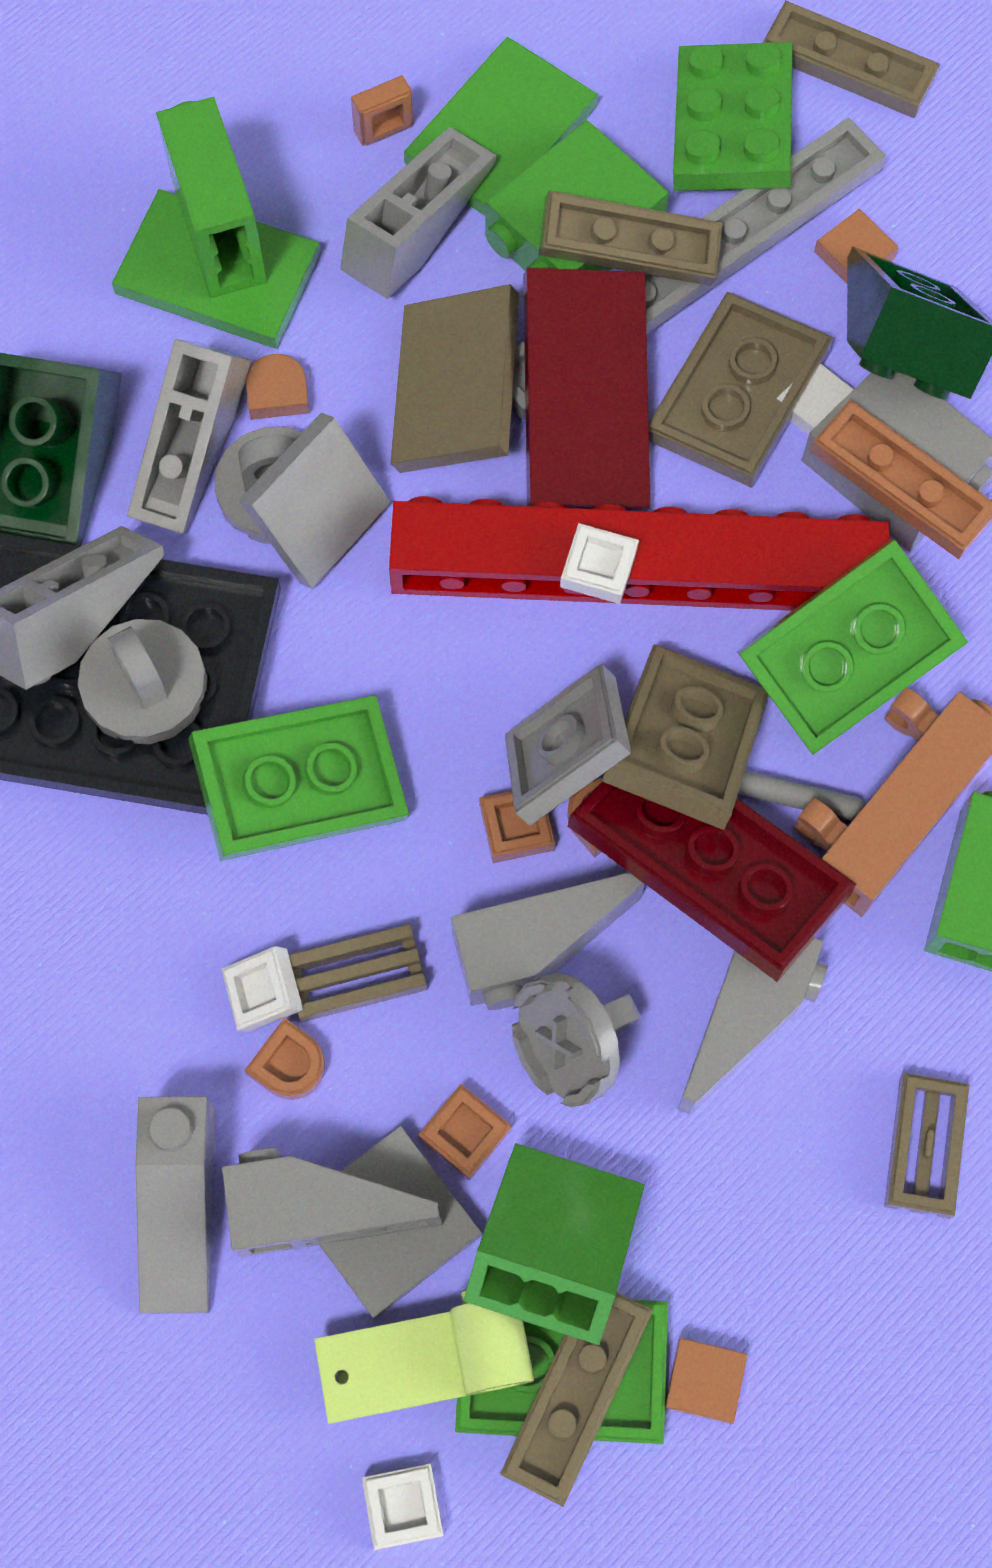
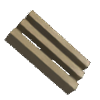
(350, 949)
(919, 1200)

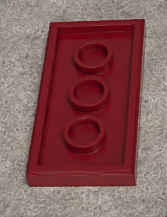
(586, 388)
(738, 883)

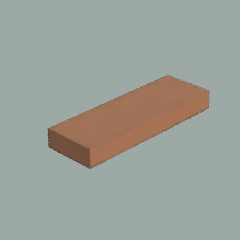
(904, 479)

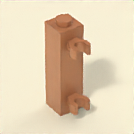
(910, 801)

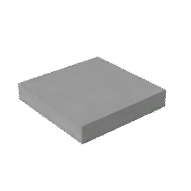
(315, 500)
(566, 744)
(393, 1264)

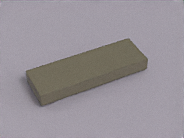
(854, 59)
(630, 238)
(574, 1404)

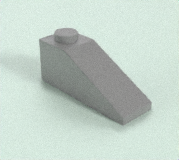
(412, 212)
(187, 433)
(68, 602)
(535, 936)
(746, 1016)
(174, 1203)
(300, 1204)

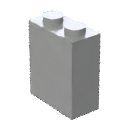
(924, 422)

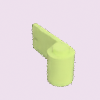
(421, 1361)

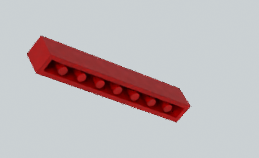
(679, 559)

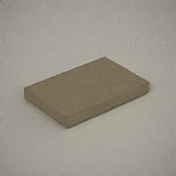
(455, 379)
(726, 392)
(689, 736)

